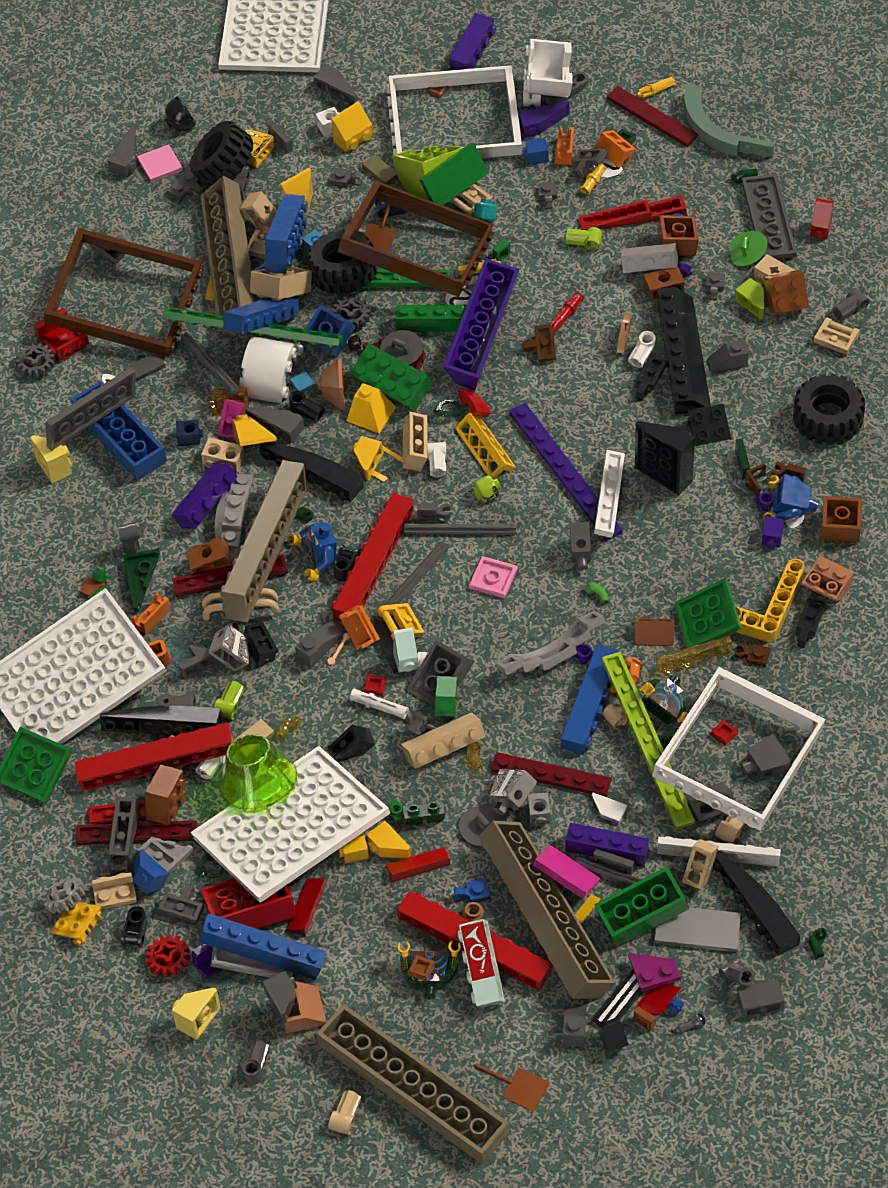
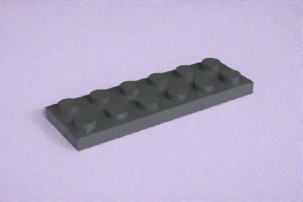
(769, 214)
(90, 408)

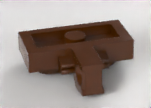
(542, 344)

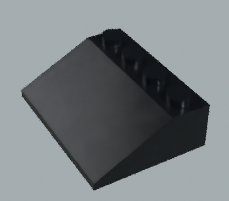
(665, 455)

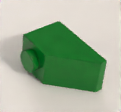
(446, 696)

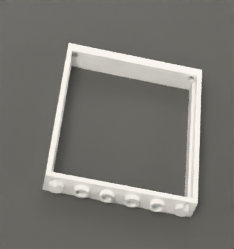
(454, 78)
(762, 699)

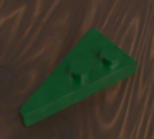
(139, 572)

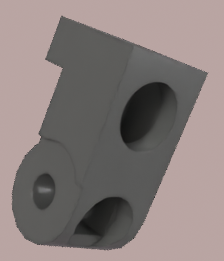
(169, 700)

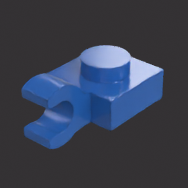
(474, 891)

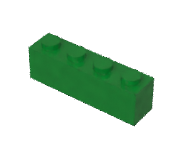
(429, 317)

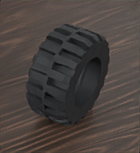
(221, 153)
(335, 276)
(829, 427)

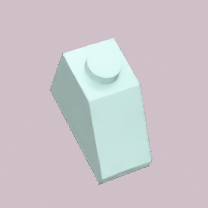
(405, 650)

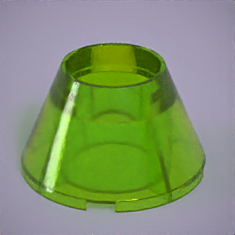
(256, 774)

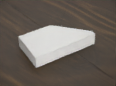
(609, 808)

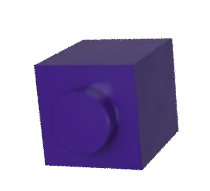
(772, 532)

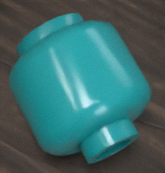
(485, 210)

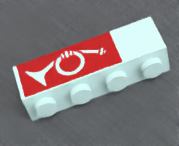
(481, 963)

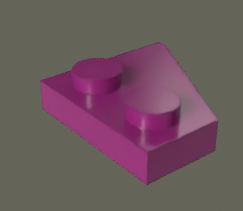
(653, 971)

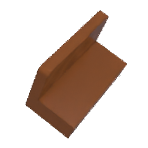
(654, 631)

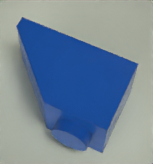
(148, 873)

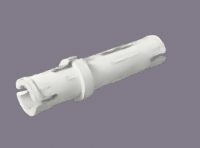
(371, 700)

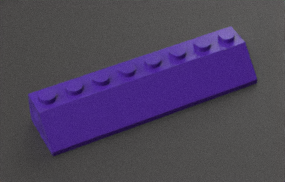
(480, 323)

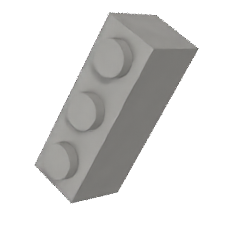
(649, 258)

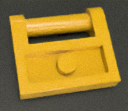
(403, 616)

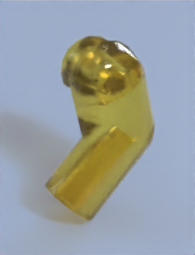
(288, 725)
(472, 755)

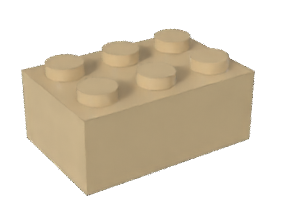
(280, 285)

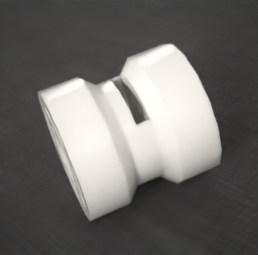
(527, 101)

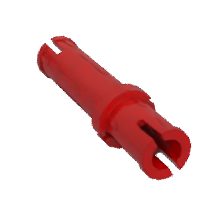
(568, 308)

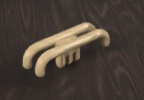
(208, 609)

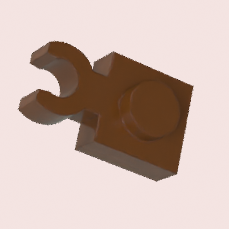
(755, 654)

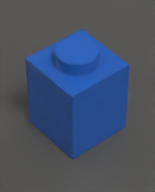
(536, 151)

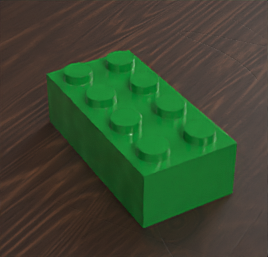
(392, 377)
(641, 906)

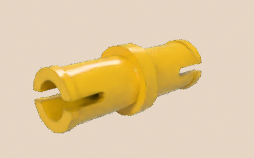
(592, 179)

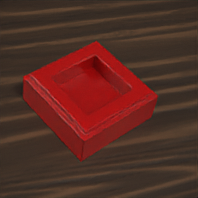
(375, 685)
(724, 732)

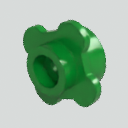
(99, 575)
(397, 816)

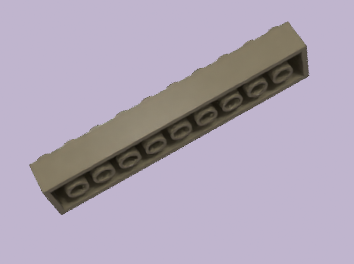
(227, 246)
(264, 541)
(546, 911)
(413, 1084)

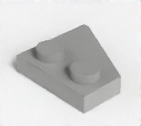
(166, 852)

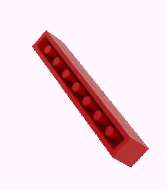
(374, 554)
(147, 757)
(444, 925)

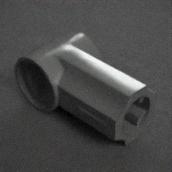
(854, 301)
(129, 537)
(737, 973)
(255, 1062)

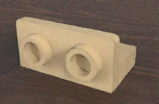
(114, 891)

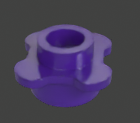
(684, 268)
(766, 496)
(584, 648)

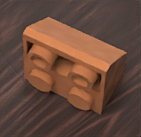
(829, 579)
(307, 1009)

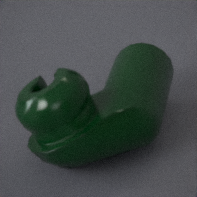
(737, 176)
(304, 514)
(816, 941)

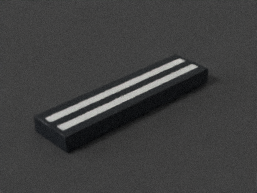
(620, 1001)

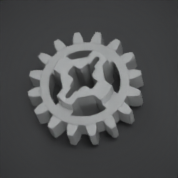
(64, 894)

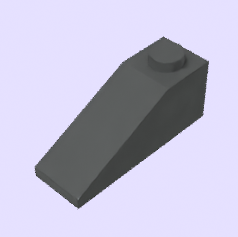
(333, 83)
(124, 157)
(279, 422)
(319, 642)
(124, 826)

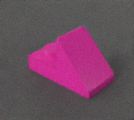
(230, 411)

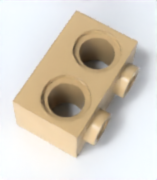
(223, 452)

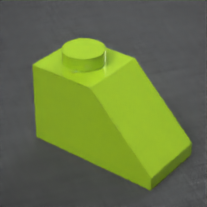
(751, 297)

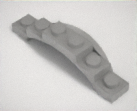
(231, 513)
(556, 651)

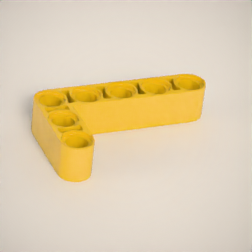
(785, 591)

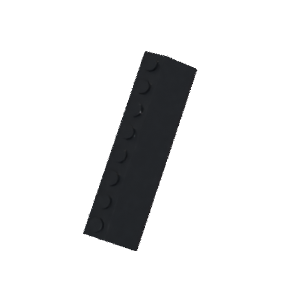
(682, 350)

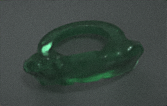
(448, 414)
(200, 870)

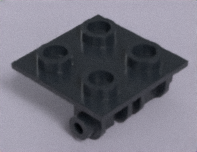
(709, 424)

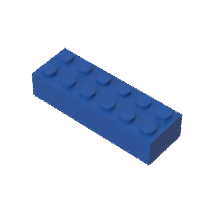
(285, 233)
(127, 439)

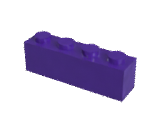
(472, 43)
(204, 495)
(586, 839)

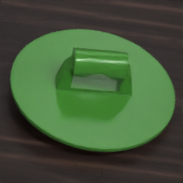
(747, 248)

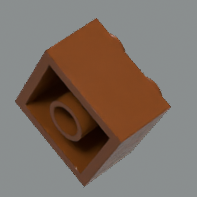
(681, 231)
(786, 292)
(841, 519)
(165, 795)

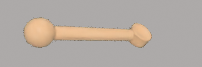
(331, 661)

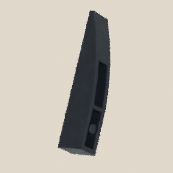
(318, 469)
(160, 719)
(758, 906)

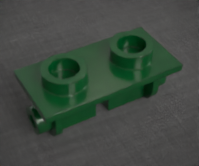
(431, 811)

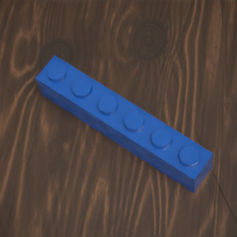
(260, 315)
(588, 704)
(261, 946)

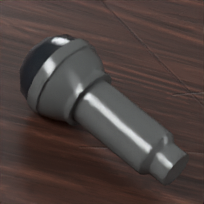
(696, 1021)

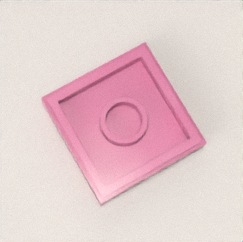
(159, 163)
(493, 577)

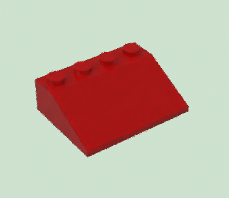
(236, 904)

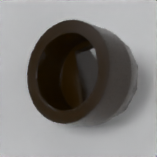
(354, 342)

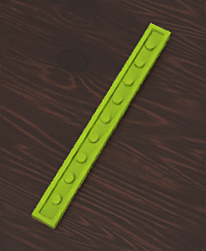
(645, 736)

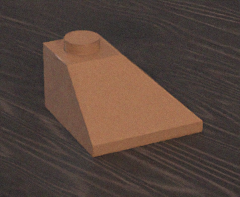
(333, 384)

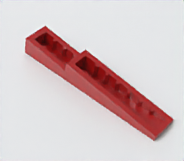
(634, 213)

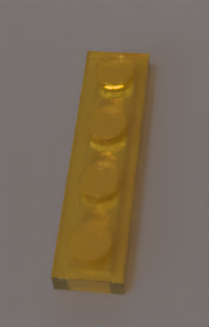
(697, 653)

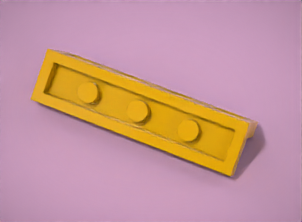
(490, 443)

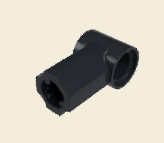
(304, 406)

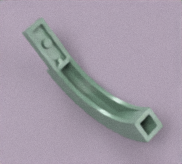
(714, 135)

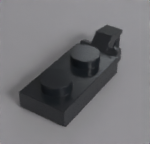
(649, 376)
(809, 621)

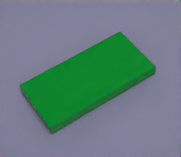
(454, 175)

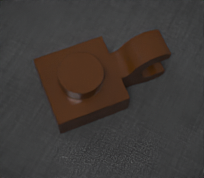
(790, 469)

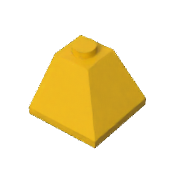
(299, 185)
(370, 409)
(249, 431)

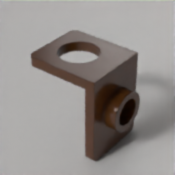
(751, 483)

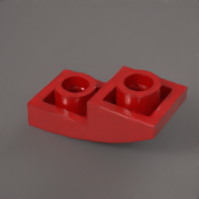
(475, 402)

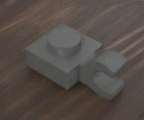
(344, 176)
(547, 192)
(715, 283)
(431, 512)

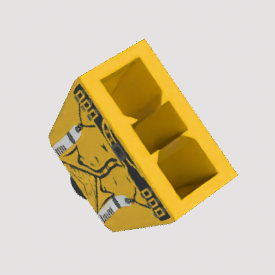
(262, 147)

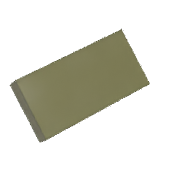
(380, 170)

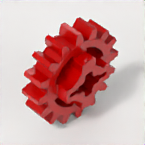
(167, 956)

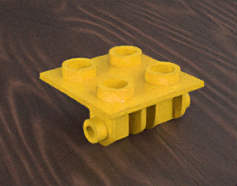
(77, 922)

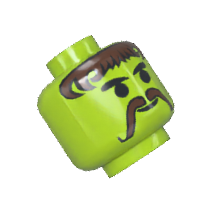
(486, 488)

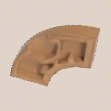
(624, 333)

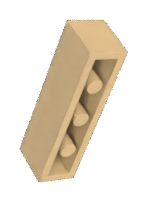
(443, 740)

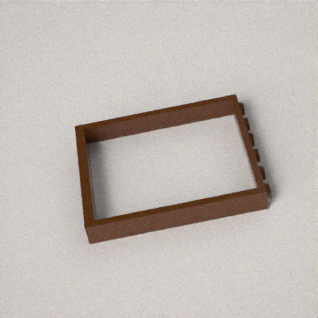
(425, 209)
(109, 333)

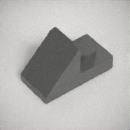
(200, 661)

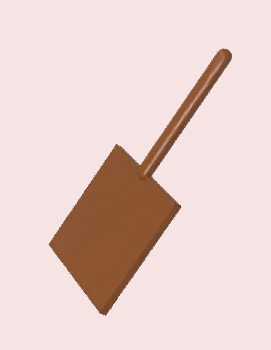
(381, 236)
(523, 1088)

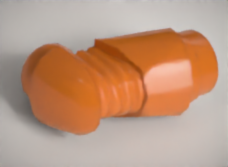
(634, 668)

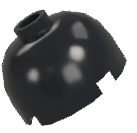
(178, 115)

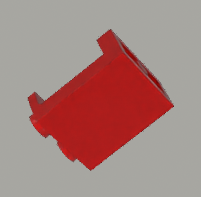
(60, 340)

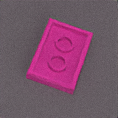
(566, 871)

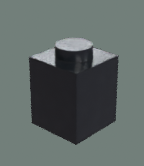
(612, 1035)

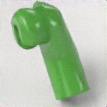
(599, 590)

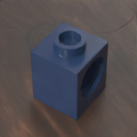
(188, 432)

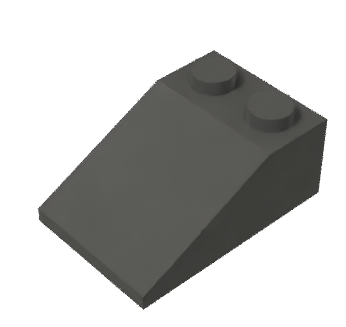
(438, 662)

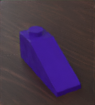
(539, 119)

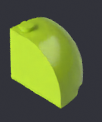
(415, 164)

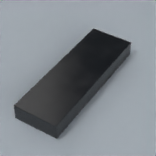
(386, 644)

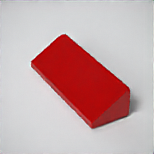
(418, 864)
(307, 905)

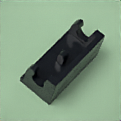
(260, 643)

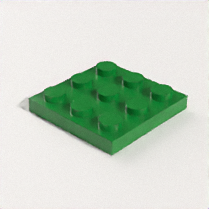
(708, 614)
(33, 764)

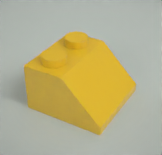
(351, 127)

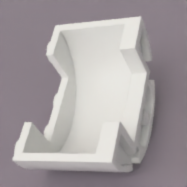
(548, 68)
(267, 365)

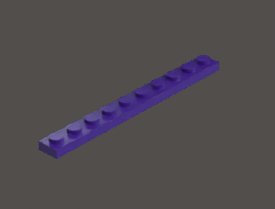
(558, 463)

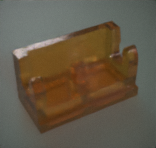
(218, 397)

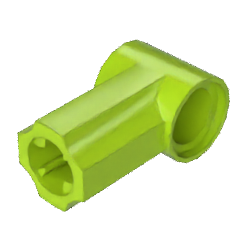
(588, 238)
(230, 699)

